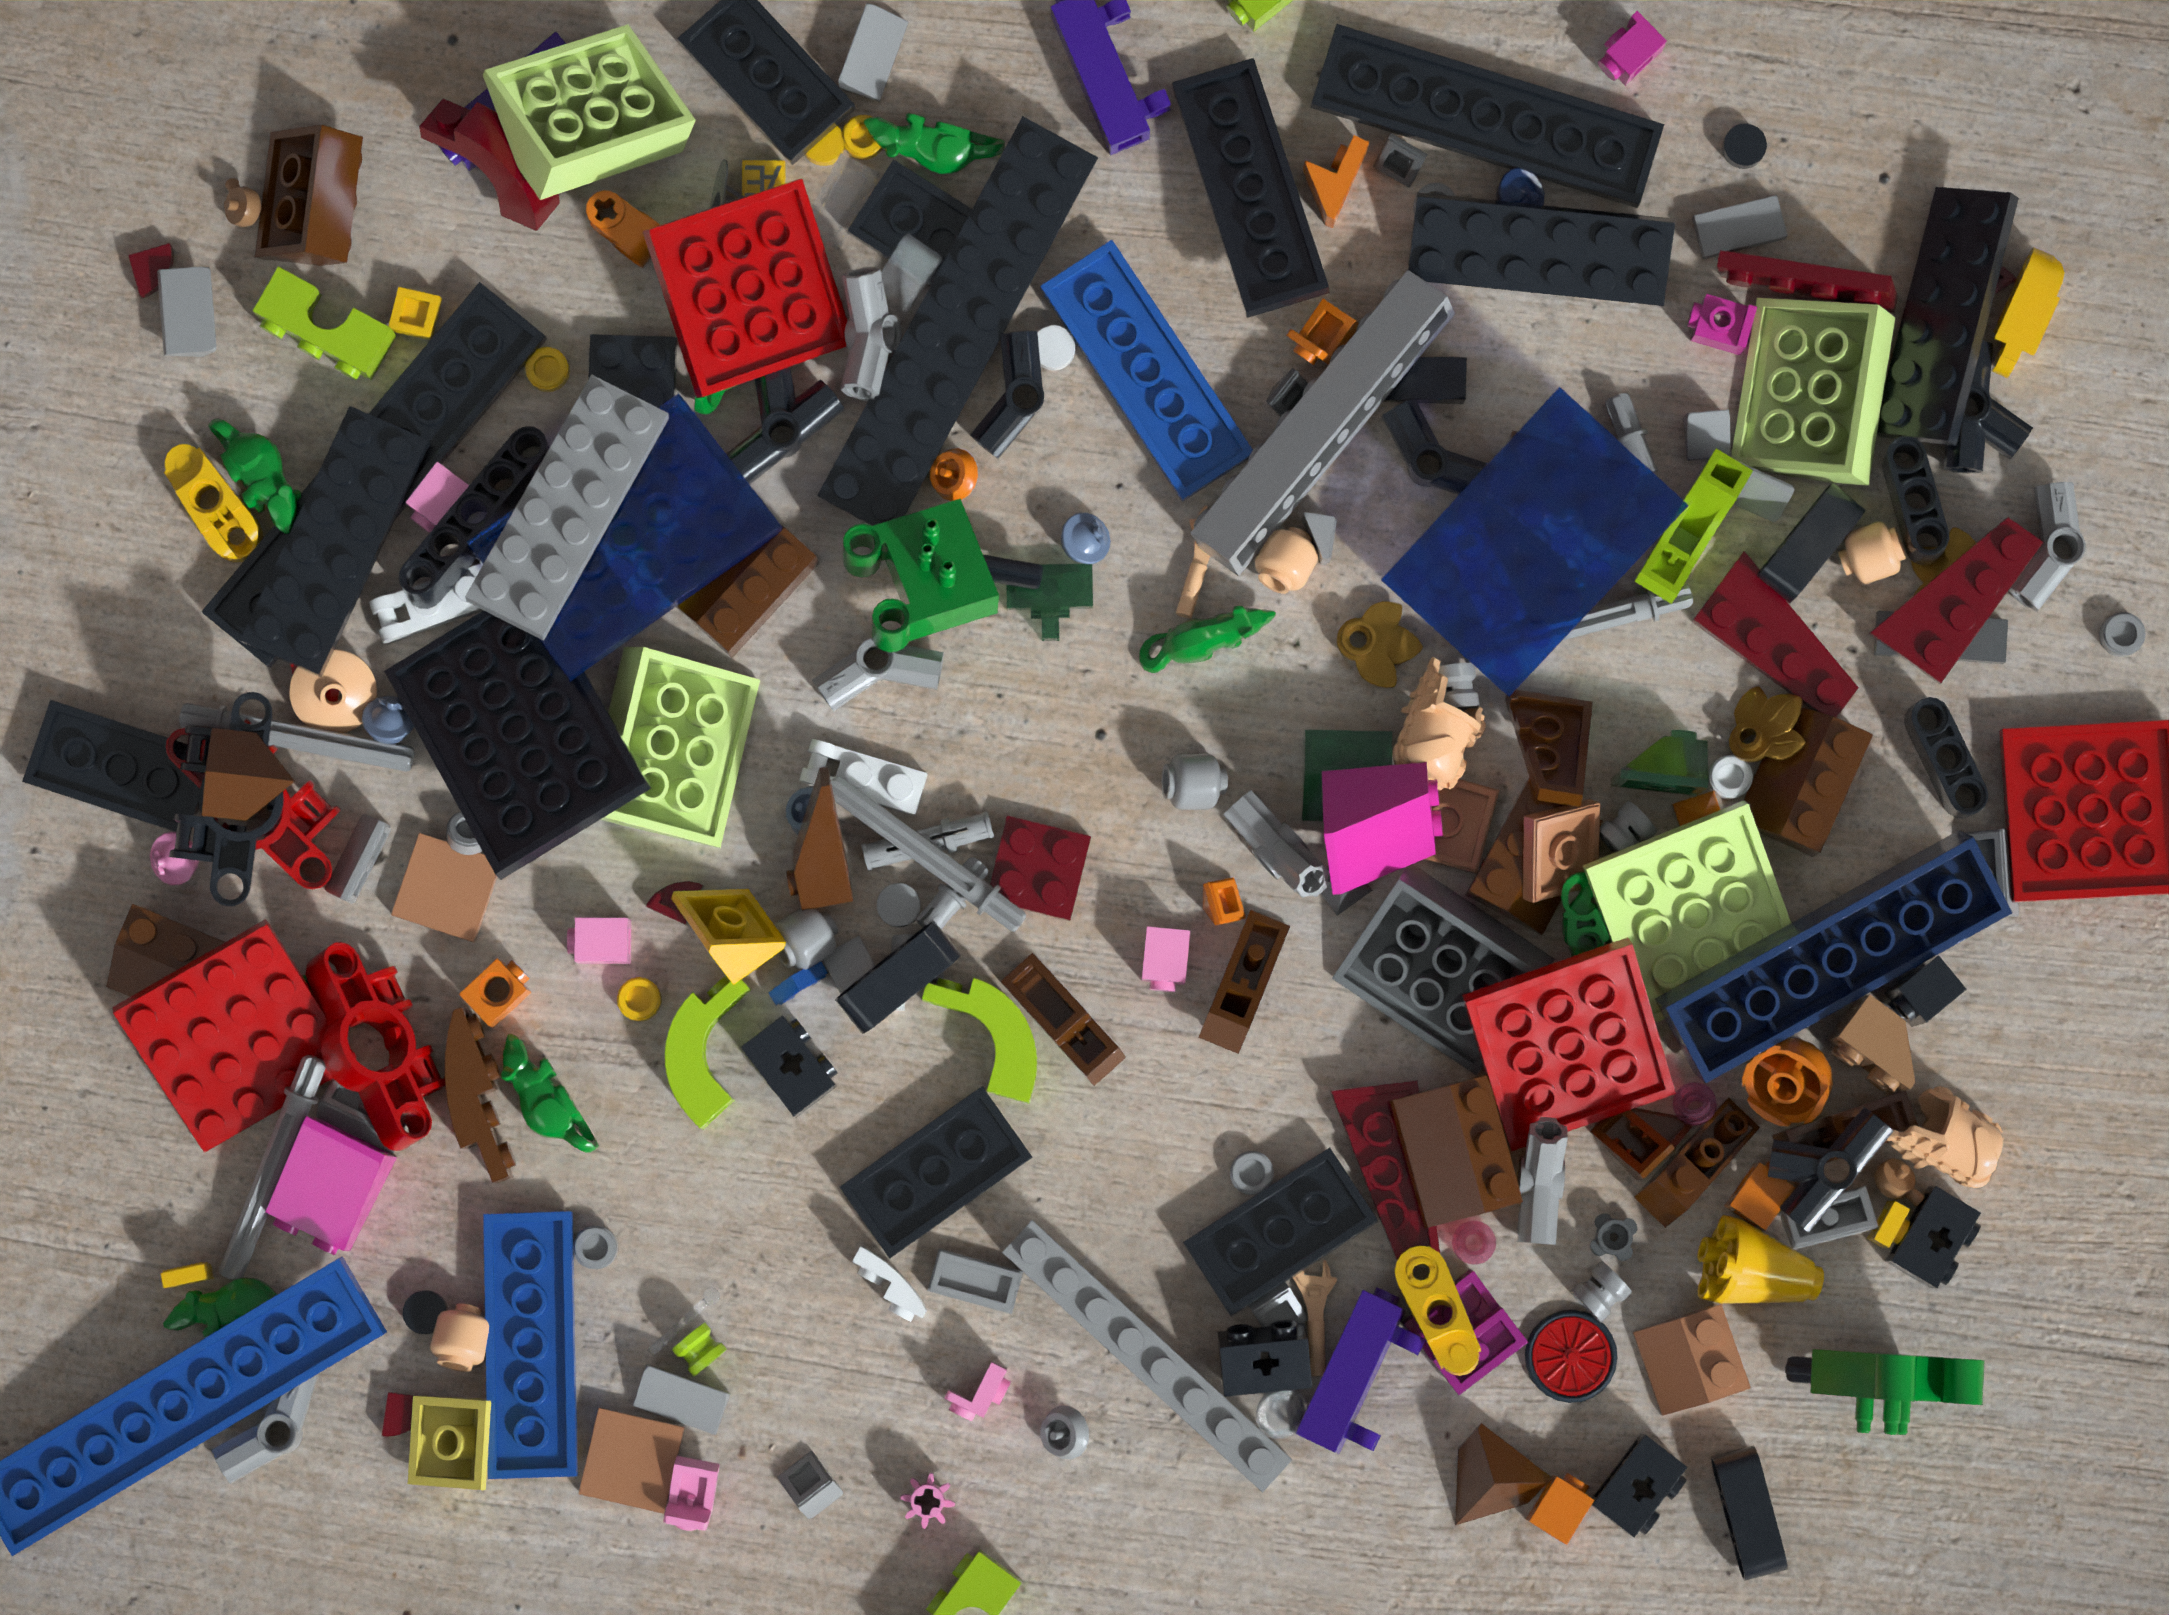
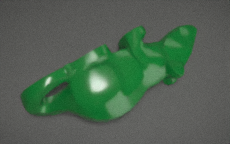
(938, 149)
(259, 467)
(1198, 639)
(1582, 920)
(544, 1107)
(220, 1306)

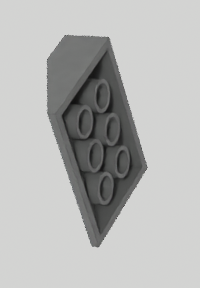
(1427, 953)

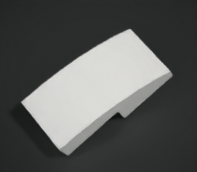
(903, 1297)

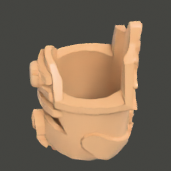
(1437, 730)
(1952, 1139)

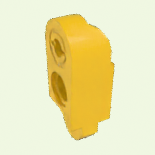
(2027, 309)
(192, 475)
(1451, 1343)

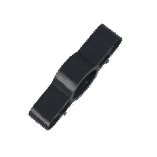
(230, 849)

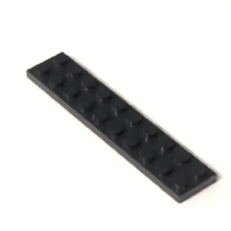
(958, 325)
(434, 398)

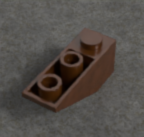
(1696, 1163)

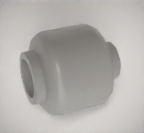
(1193, 781)
(807, 937)

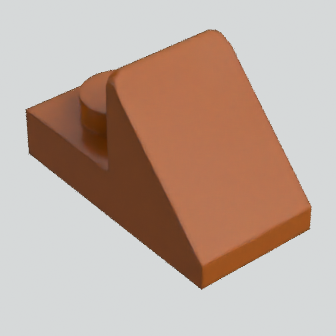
(1331, 188)

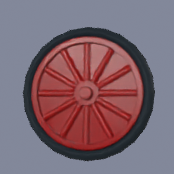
(1571, 1356)

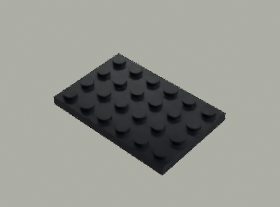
(515, 739)

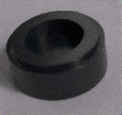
(1744, 146)
(422, 1311)

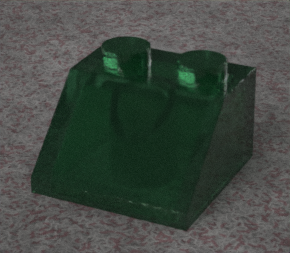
(1338, 751)

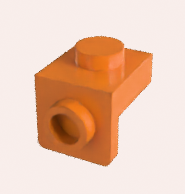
(1323, 333)

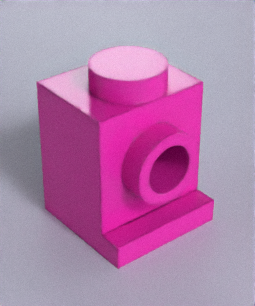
(1631, 49)
(1729, 338)

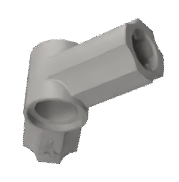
(869, 333)
(2056, 520)
(851, 675)
(1277, 846)
(1541, 1181)
(254, 1447)

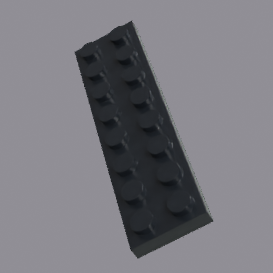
(1487, 115)

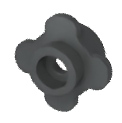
(1622, 1246)

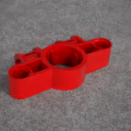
(291, 839)
(377, 1000)

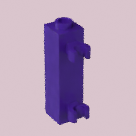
(1101, 73)
(1352, 1371)

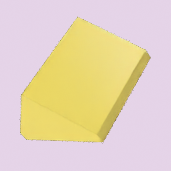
(449, 1442)

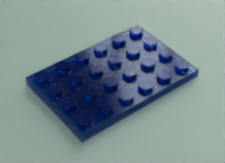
(670, 537)
(1534, 541)

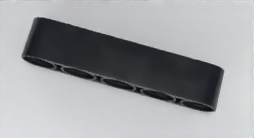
(454, 526)

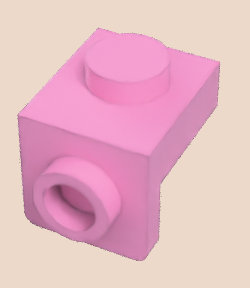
(990, 1390)
(691, 1493)

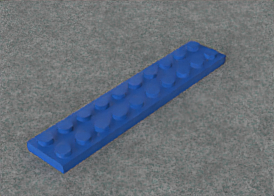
(183, 1403)

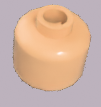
(1872, 552)
(1286, 560)
(460, 1338)

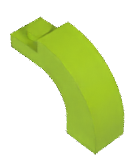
(1689, 534)
(1015, 1047)
(685, 1052)

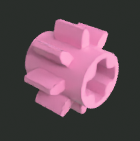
(917, 1508)

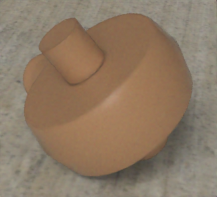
(241, 204)
(1897, 1181)

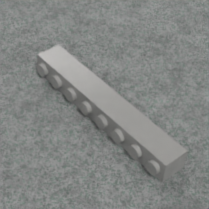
(1322, 422)
(1147, 1356)

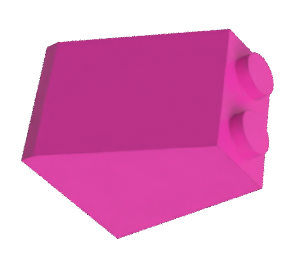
(1378, 821)
(329, 1185)

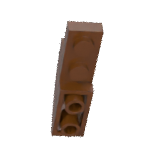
(467, 1079)

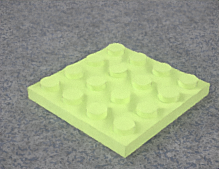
(1689, 897)

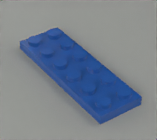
(1147, 370)
(530, 1345)

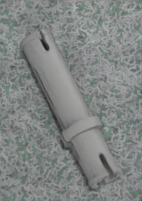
(978, 827)

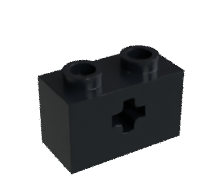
(1924, 991)
(767, 1054)
(1935, 1213)
(1283, 1370)
(1640, 1461)

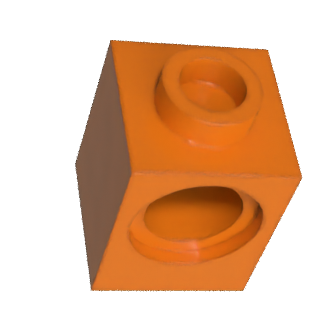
(477, 991)
(1759, 1197)
(1561, 1507)

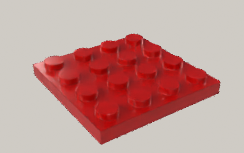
(748, 287)
(2087, 810)
(227, 1033)
(1570, 1041)

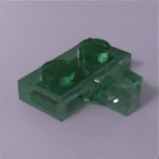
(1061, 589)

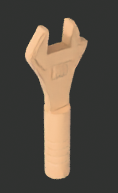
(1193, 580)
(1315, 1292)

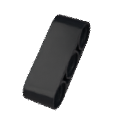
(1915, 480)
(1811, 542)
(1946, 735)
(898, 977)
(1749, 1513)

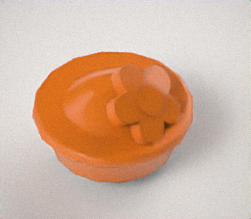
(954, 474)

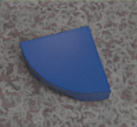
(797, 982)

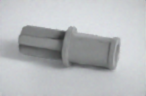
(1629, 428)
(948, 900)

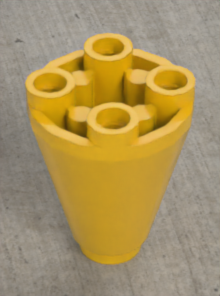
(1754, 1267)

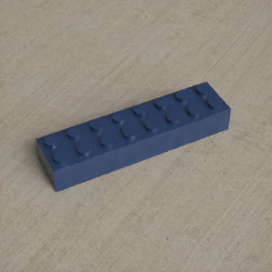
(1833, 956)

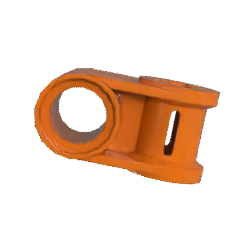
(625, 229)

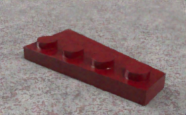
(1808, 279)
(1953, 607)
(1774, 639)
(1380, 1156)

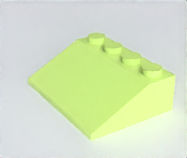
(587, 111)
(1813, 389)
(687, 738)

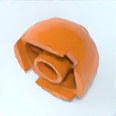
(1788, 1082)

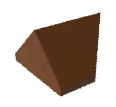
(240, 775)
(1640, 1138)
(1493, 1477)

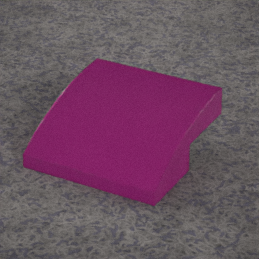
(1491, 1324)

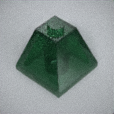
(1669, 766)

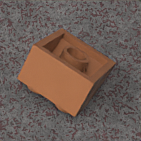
(1691, 1359)

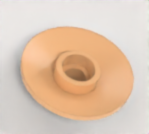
(350, 677)

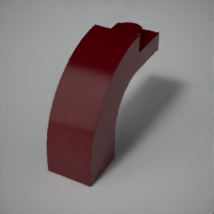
(481, 139)

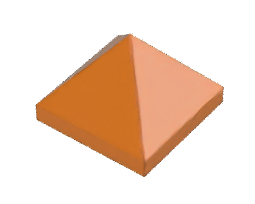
(1695, 807)
(1222, 901)

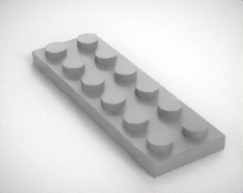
(567, 507)

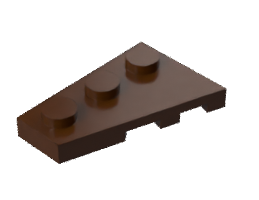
(1553, 743)

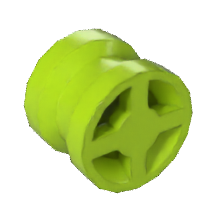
(699, 1349)

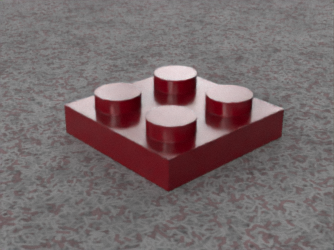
(1040, 867)

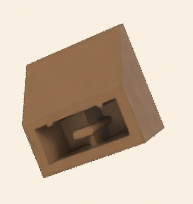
(1877, 1042)

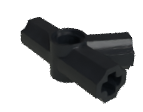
(781, 408)
(1991, 424)
(1806, 1165)

